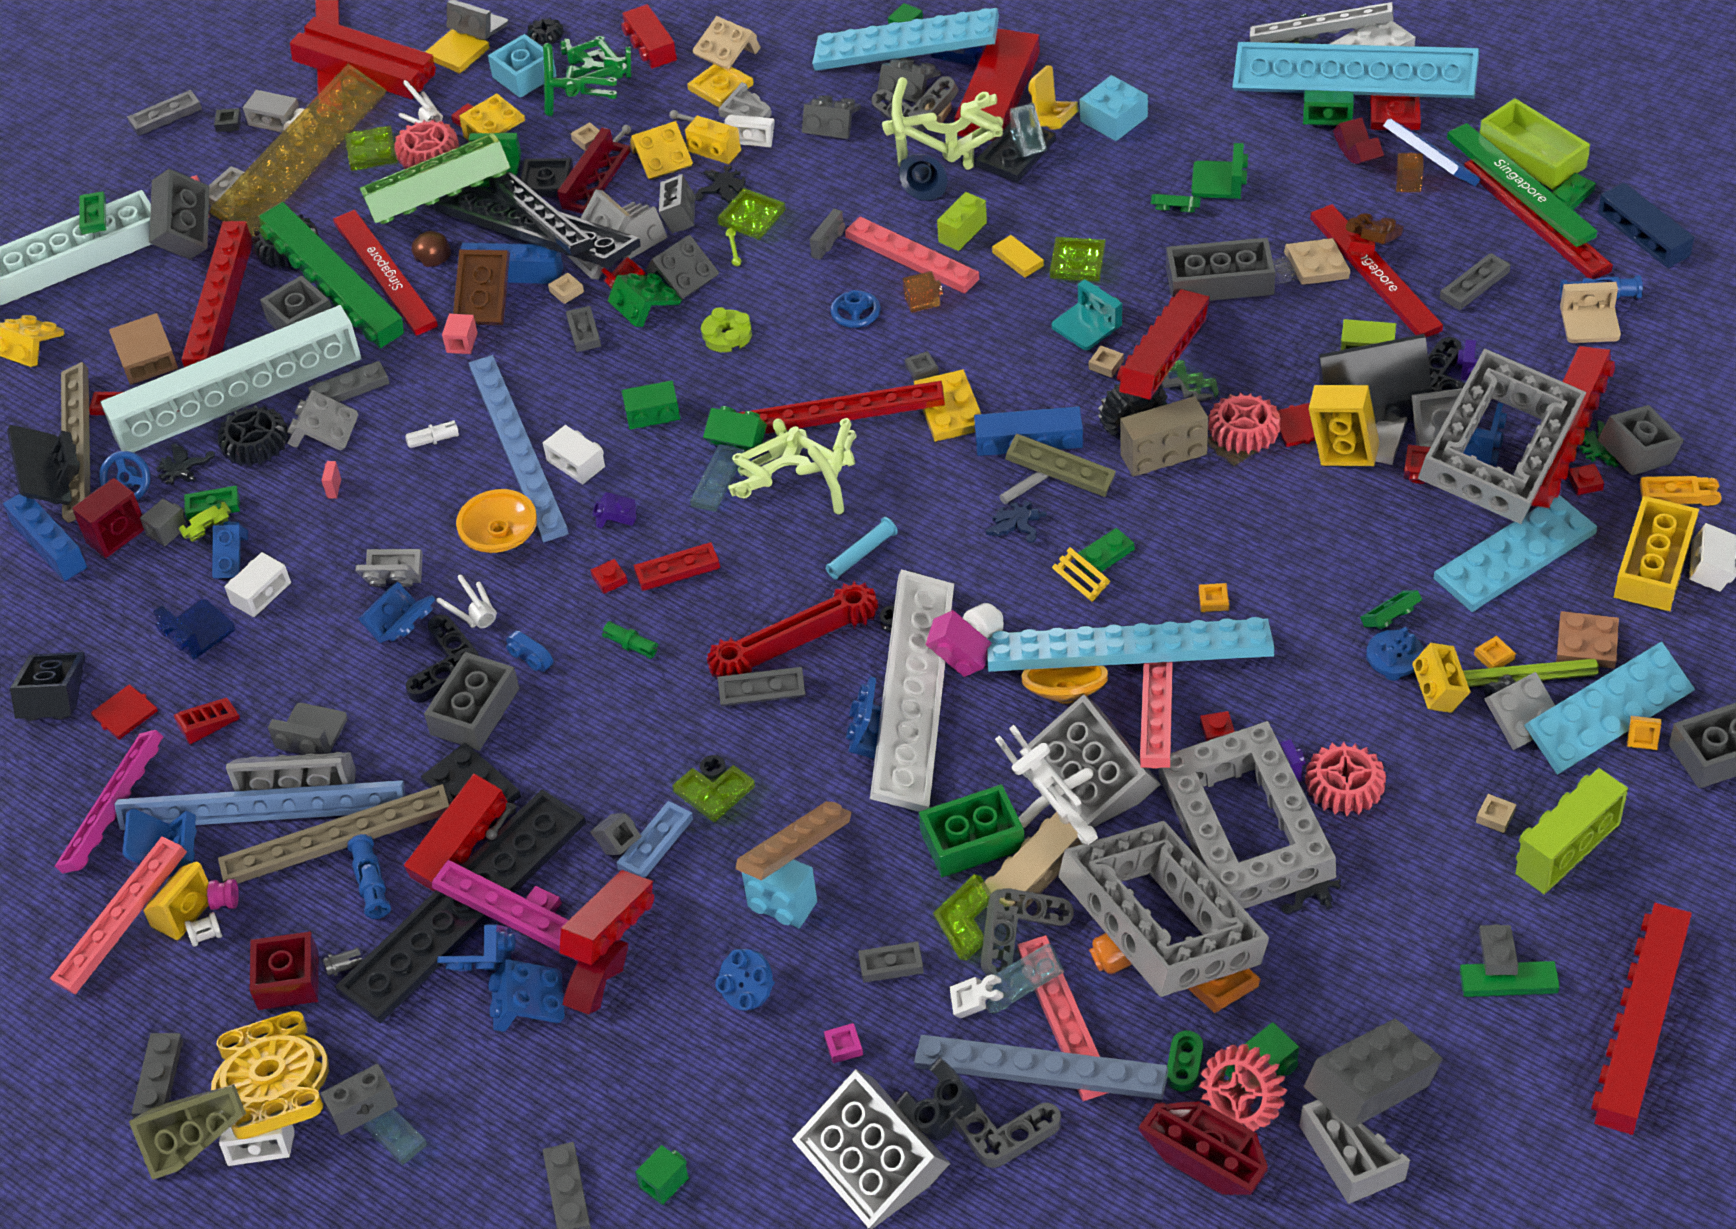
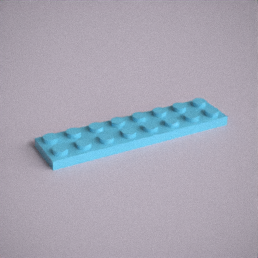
(906, 39)

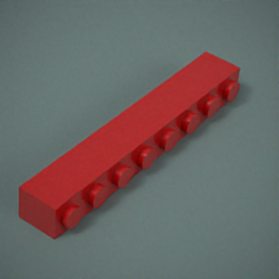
(219, 293)
(1163, 344)
(1590, 374)
(1642, 1019)

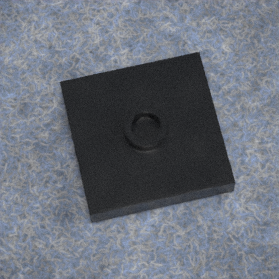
(546, 174)

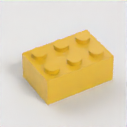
(1344, 425)

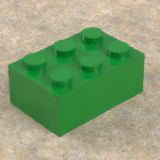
(971, 830)

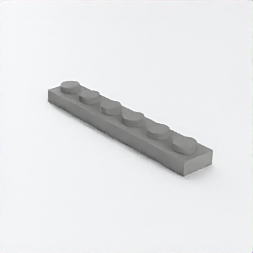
(1330, 22)

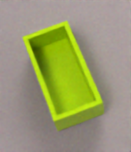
(1535, 143)

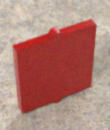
(1296, 425)
(124, 712)

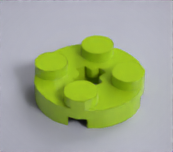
(723, 319)
(204, 520)

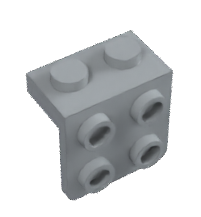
(322, 420)
(391, 567)

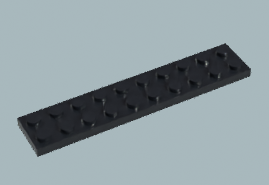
(493, 212)
(444, 923)

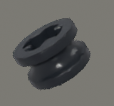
(885, 614)
(709, 763)

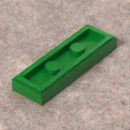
(1531, 979)

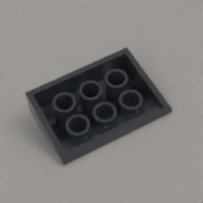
(1389, 368)

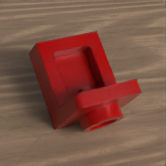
(626, 267)
(1414, 461)

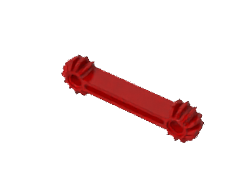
(849, 605)

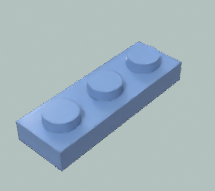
(655, 840)

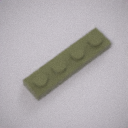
(1060, 465)

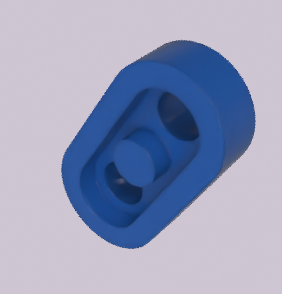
(529, 650)

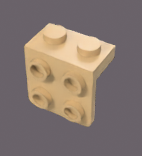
(725, 42)
(1590, 312)

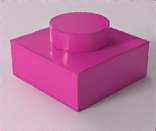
(544, 899)
(843, 1043)

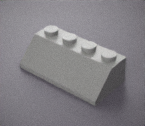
(291, 771)

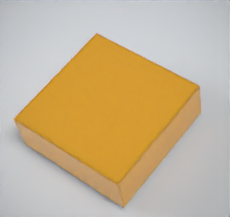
(1213, 597)
(1494, 653)
(1644, 732)

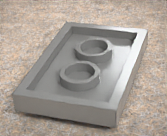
(607, 213)

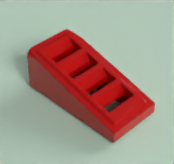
(194, 730)

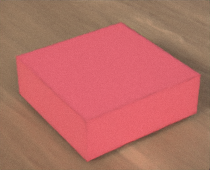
(331, 479)

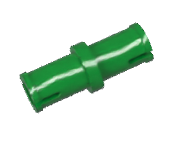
(630, 639)

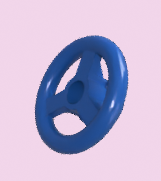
(855, 302)
(134, 474)

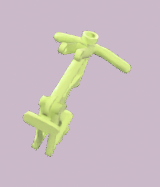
(953, 148)
(790, 445)

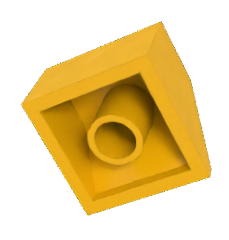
(179, 901)

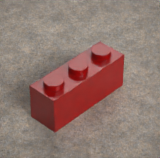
(648, 36)

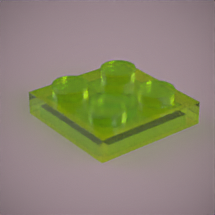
(370, 148)
(751, 213)
(1077, 259)

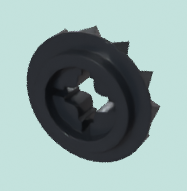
(553, 27)

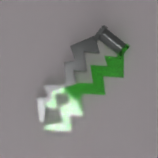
(1184, 379)

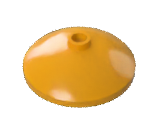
(496, 520)
(1065, 683)

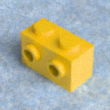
(713, 139)
(1441, 677)

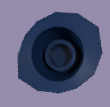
(923, 177)

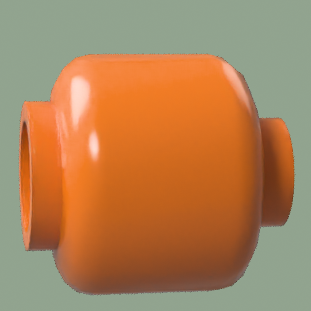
(1108, 955)

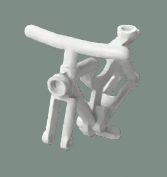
(1042, 777)

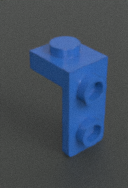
(227, 549)

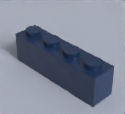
(1646, 225)

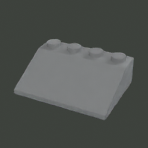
(1088, 739)
(869, 1150)

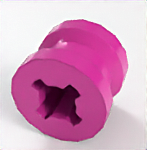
(223, 894)

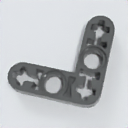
(945, 96)
(1009, 917)
(1001, 1137)

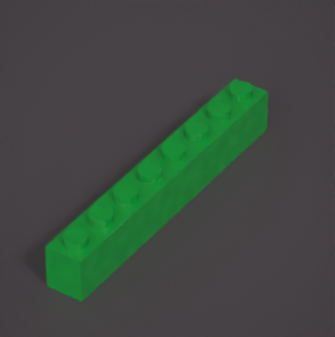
(331, 275)

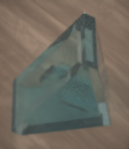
(1027, 130)

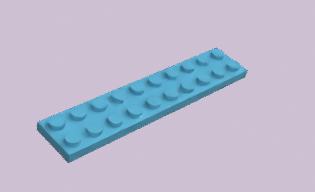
(1357, 69)
(1130, 644)

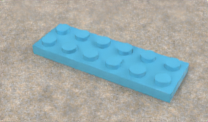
(1514, 553)
(1605, 707)

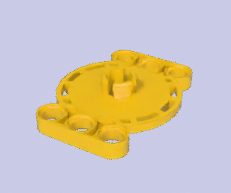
(294, 1075)

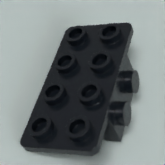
(43, 463)

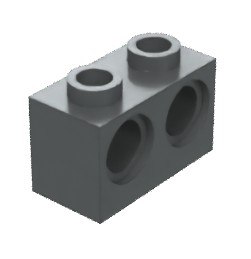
(677, 204)

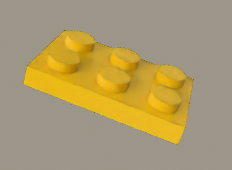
(960, 406)

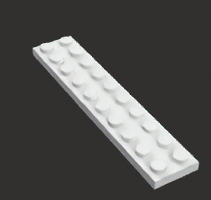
(911, 695)

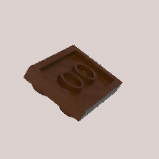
(482, 285)

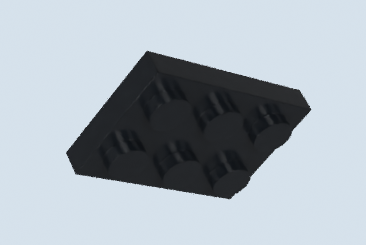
(1006, 160)
(459, 767)

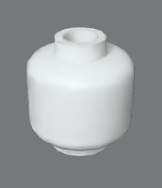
(985, 619)

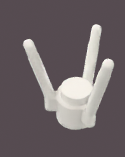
(426, 112)
(480, 612)

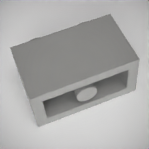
(269, 110)

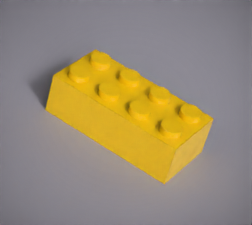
(1656, 553)

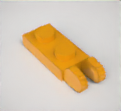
(1682, 489)

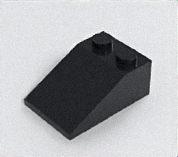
(47, 686)

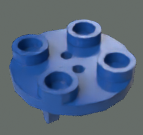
(1393, 653)
(735, 972)

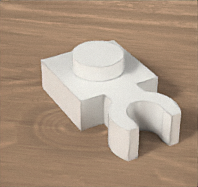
(971, 994)

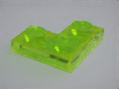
(715, 797)
(958, 915)

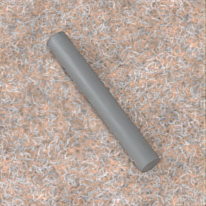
(1022, 487)

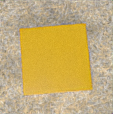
(457, 50)
(718, 84)

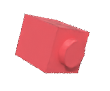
(459, 333)

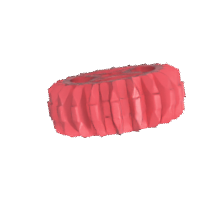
(424, 142)
(1249, 426)
(1361, 770)
(1254, 1075)

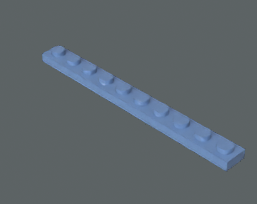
(518, 447)
(265, 804)

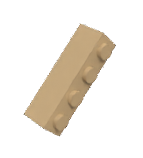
(1036, 861)

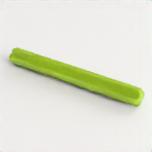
(1545, 671)

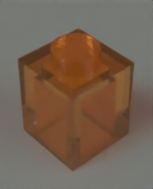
(1409, 172)
(922, 291)

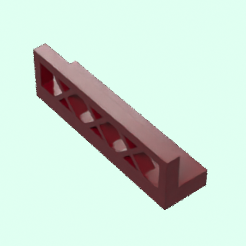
(586, 171)

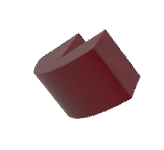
(1355, 142)
(589, 981)

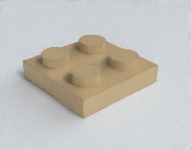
(1317, 261)

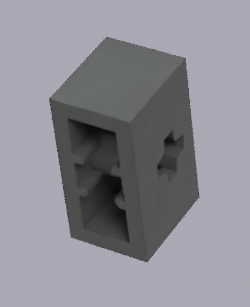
(359, 1099)

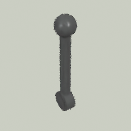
(492, 832)

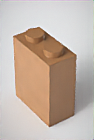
(143, 348)

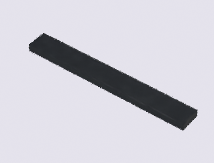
(541, 213)

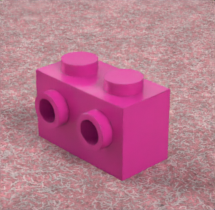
(958, 643)

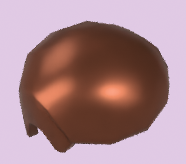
(431, 248)

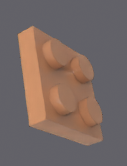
(1587, 638)

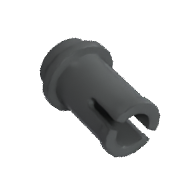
(340, 962)

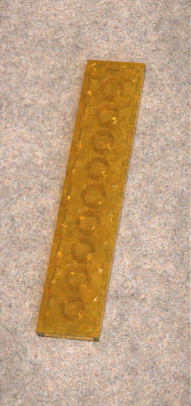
(299, 148)

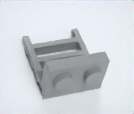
(645, 225)

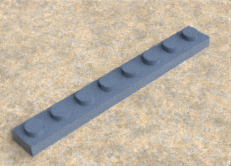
(1044, 1067)

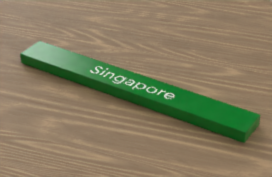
(1522, 185)

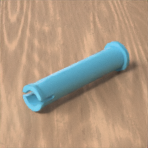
(861, 548)

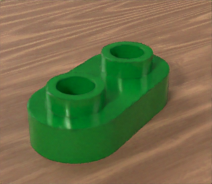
(1186, 203)
(1184, 1063)

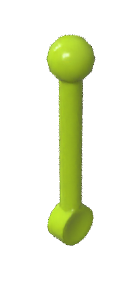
(730, 233)

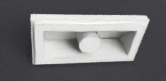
(752, 130)

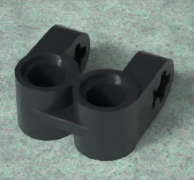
(950, 1101)

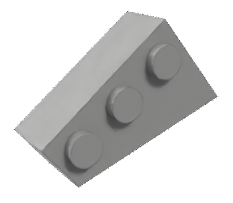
(1353, 1157)

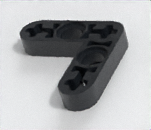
(1439, 376)
(453, 656)

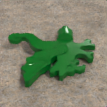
(1596, 447)

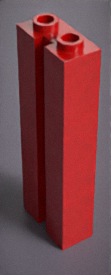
(383, 61)
(1002, 72)

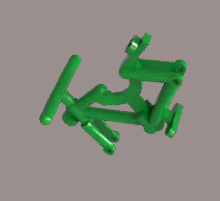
(575, 76)

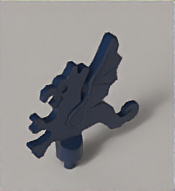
(1019, 517)

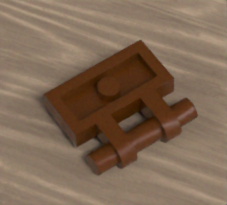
(1377, 231)

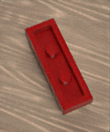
(676, 566)

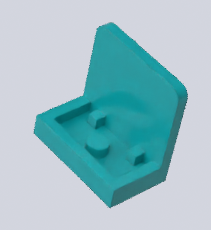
(1091, 318)

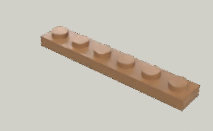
(793, 840)

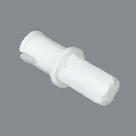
(432, 434)

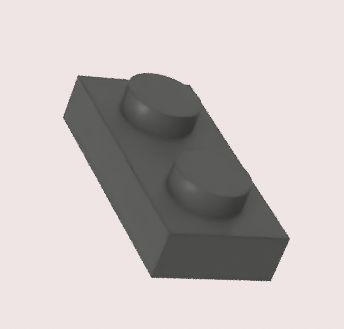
(826, 234)
(583, 329)
(1498, 950)
(890, 962)

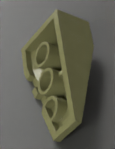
(183, 1128)

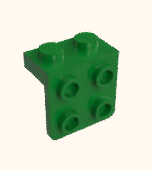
(1221, 178)
(636, 293)

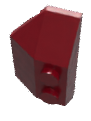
(1206, 1146)

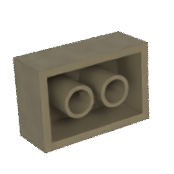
(1164, 436)

